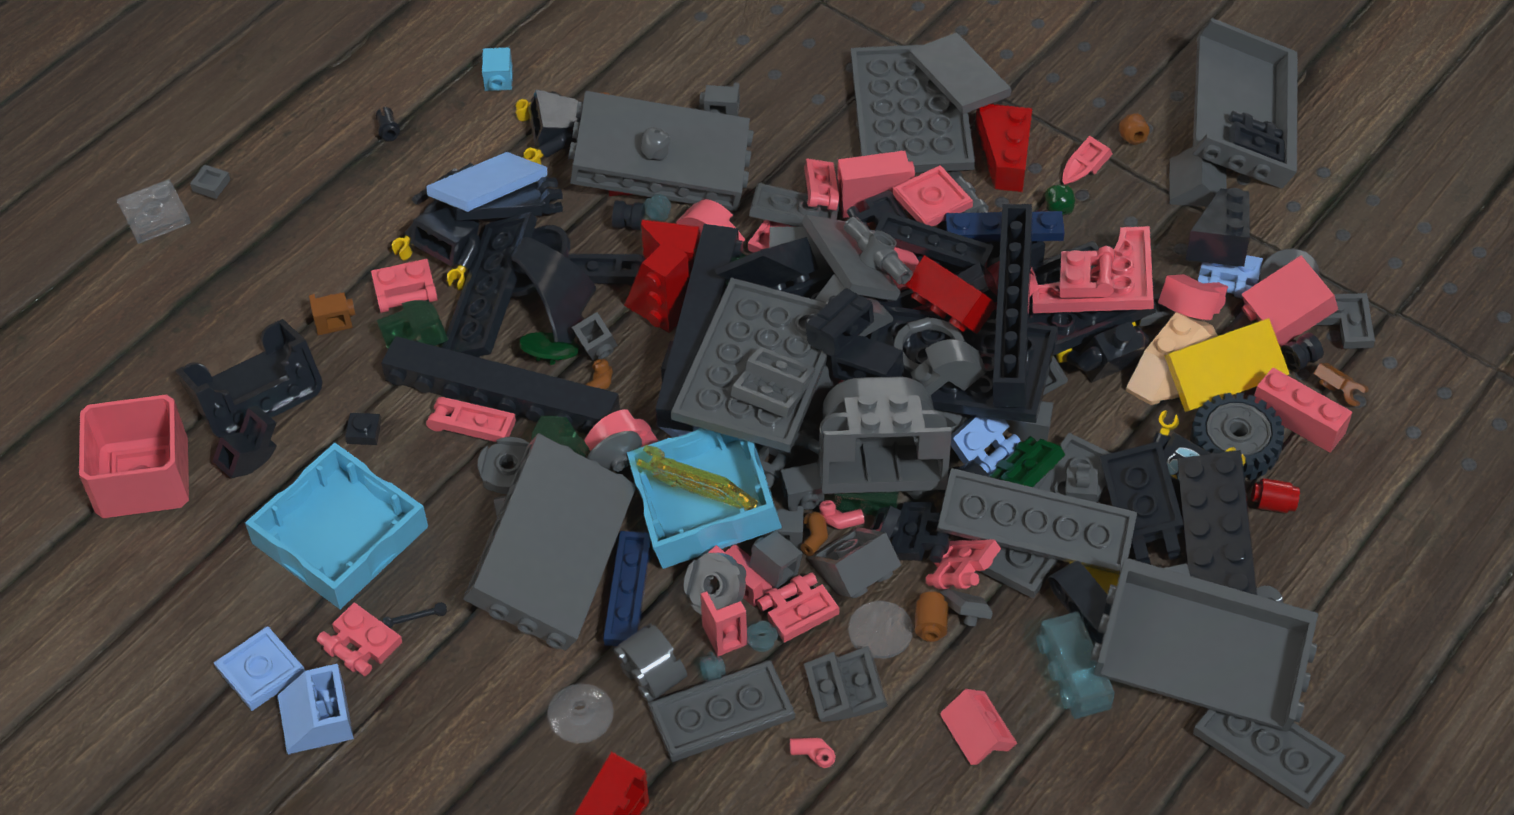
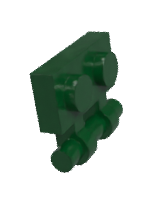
(1028, 462)

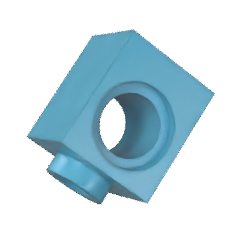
(497, 69)

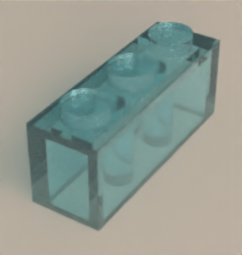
(1069, 657)

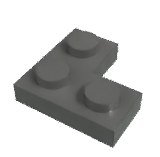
(1353, 319)

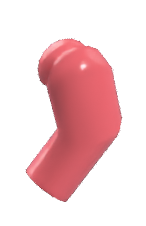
(838, 519)
(815, 748)

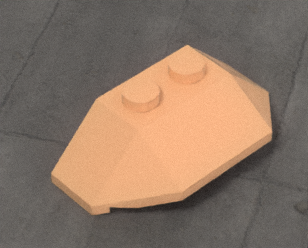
(1152, 376)

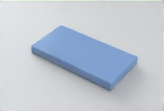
(486, 181)

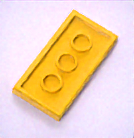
(1225, 364)

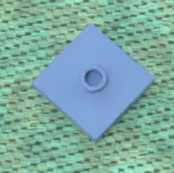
(259, 668)

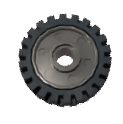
(1243, 426)

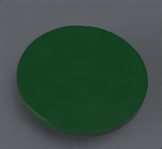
(544, 346)

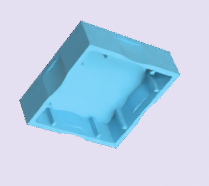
(689, 524)
(337, 525)

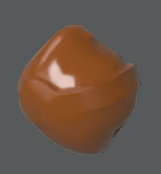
(1134, 129)

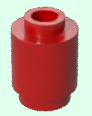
(1275, 495)

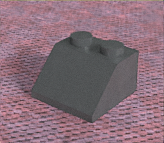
(856, 561)

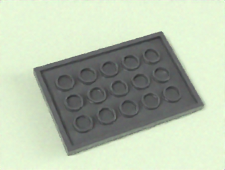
(907, 111)
(743, 322)

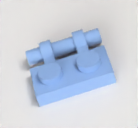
(1235, 277)
(978, 434)

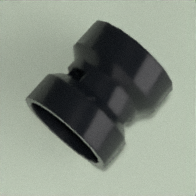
(628, 215)
(1305, 350)

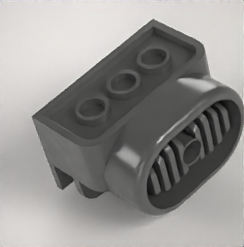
(882, 438)

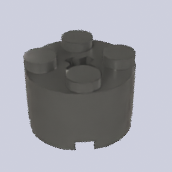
(651, 662)

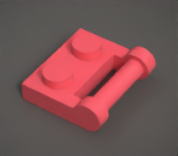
(1076, 273)
(403, 284)

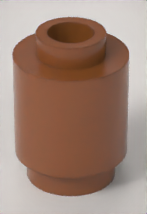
(931, 616)

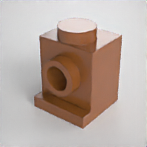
(332, 312)

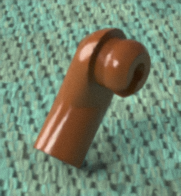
(602, 375)

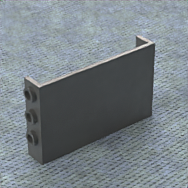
(1247, 76)
(702, 161)
(550, 542)
(1206, 644)

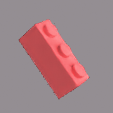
(1304, 409)

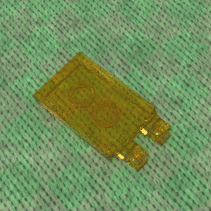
(695, 480)

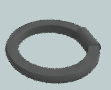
(922, 325)

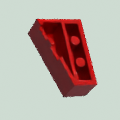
(660, 287)
(616, 790)

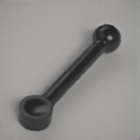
(439, 609)

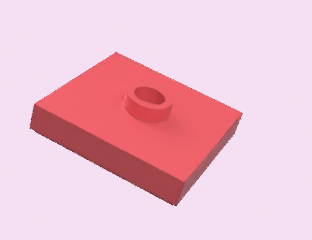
(932, 196)

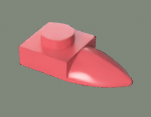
(1086, 159)

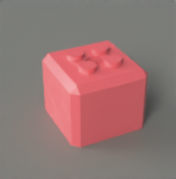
(134, 456)

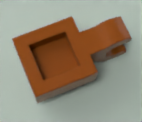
(1334, 378)

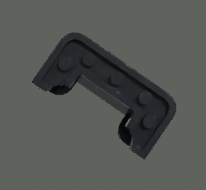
(271, 380)

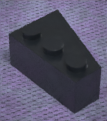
(1222, 230)

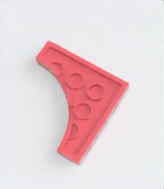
(1130, 275)

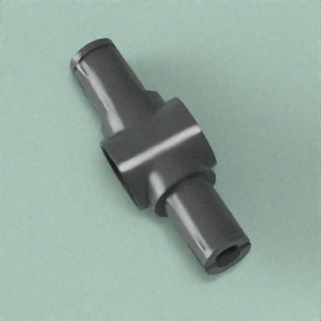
(878, 250)

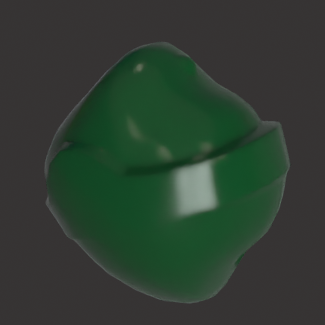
(1060, 199)

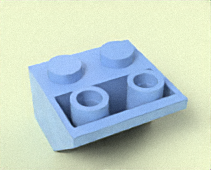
(315, 710)

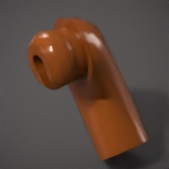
(819, 534)

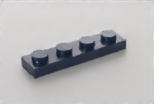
(987, 225)
(627, 587)

